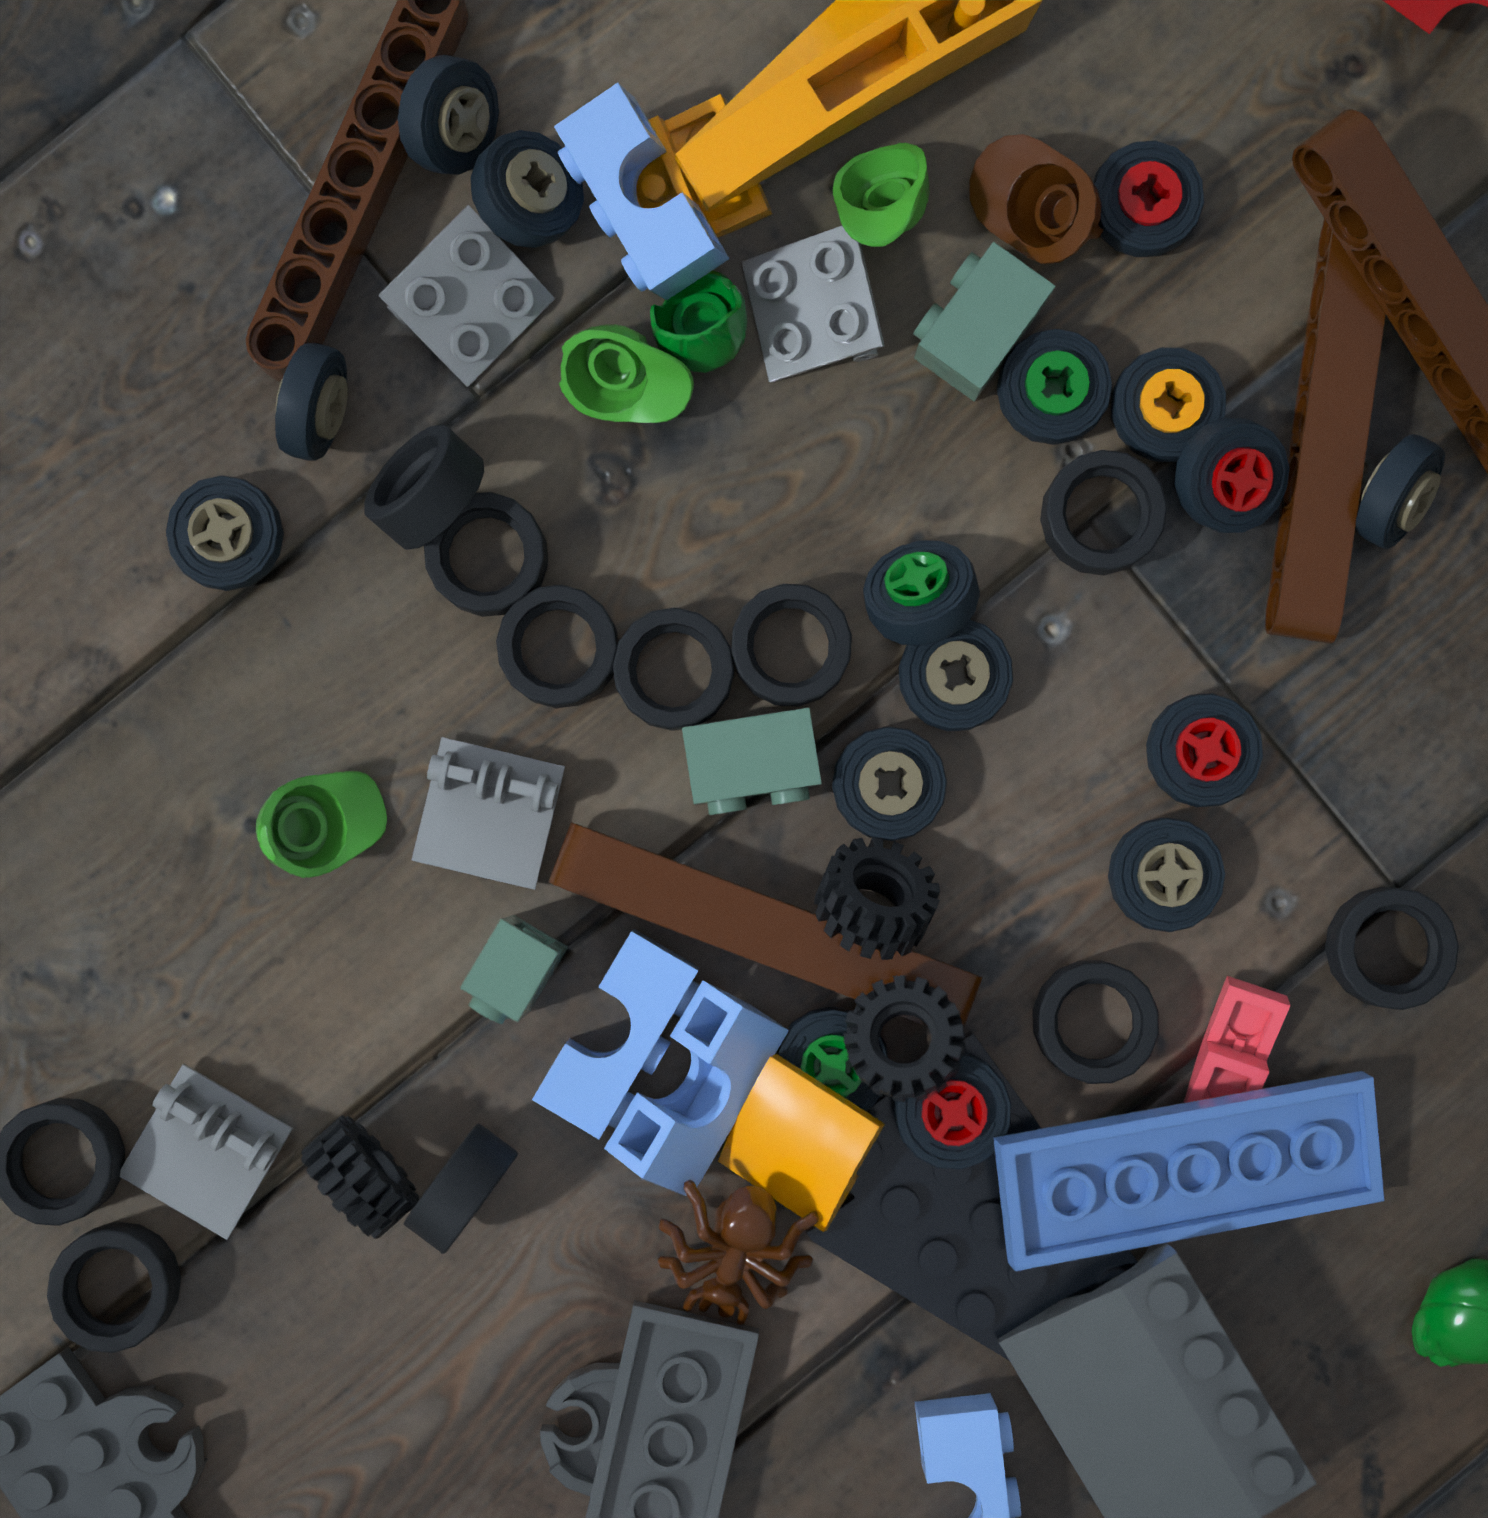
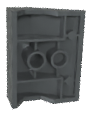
(1156, 1400)

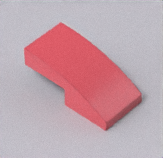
(1237, 1041)

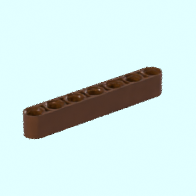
(333, 201)
(1403, 263)
(1326, 450)
(739, 919)

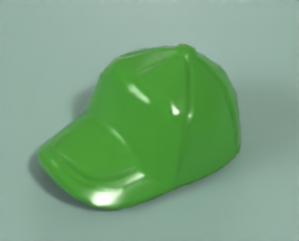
(882, 193)
(621, 378)
(321, 822)

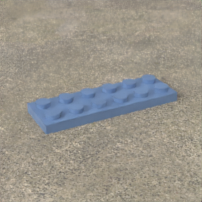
(1188, 1170)

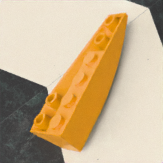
(837, 77)

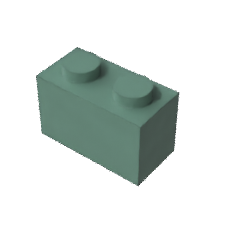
(982, 320)
(752, 758)
(512, 970)

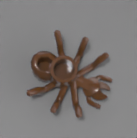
(739, 1243)

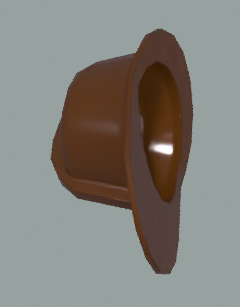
(1035, 198)

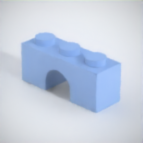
(609, 148)
(593, 1085)
(682, 1133)
(965, 1444)

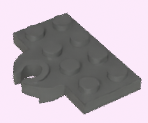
(657, 1417)
(91, 1455)

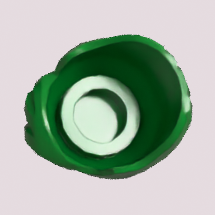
(702, 323)
(1454, 1316)

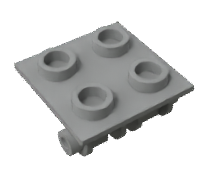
(466, 296)
(813, 304)
(487, 813)
(204, 1151)

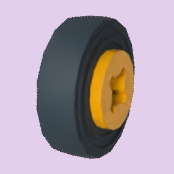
(1145, 411)

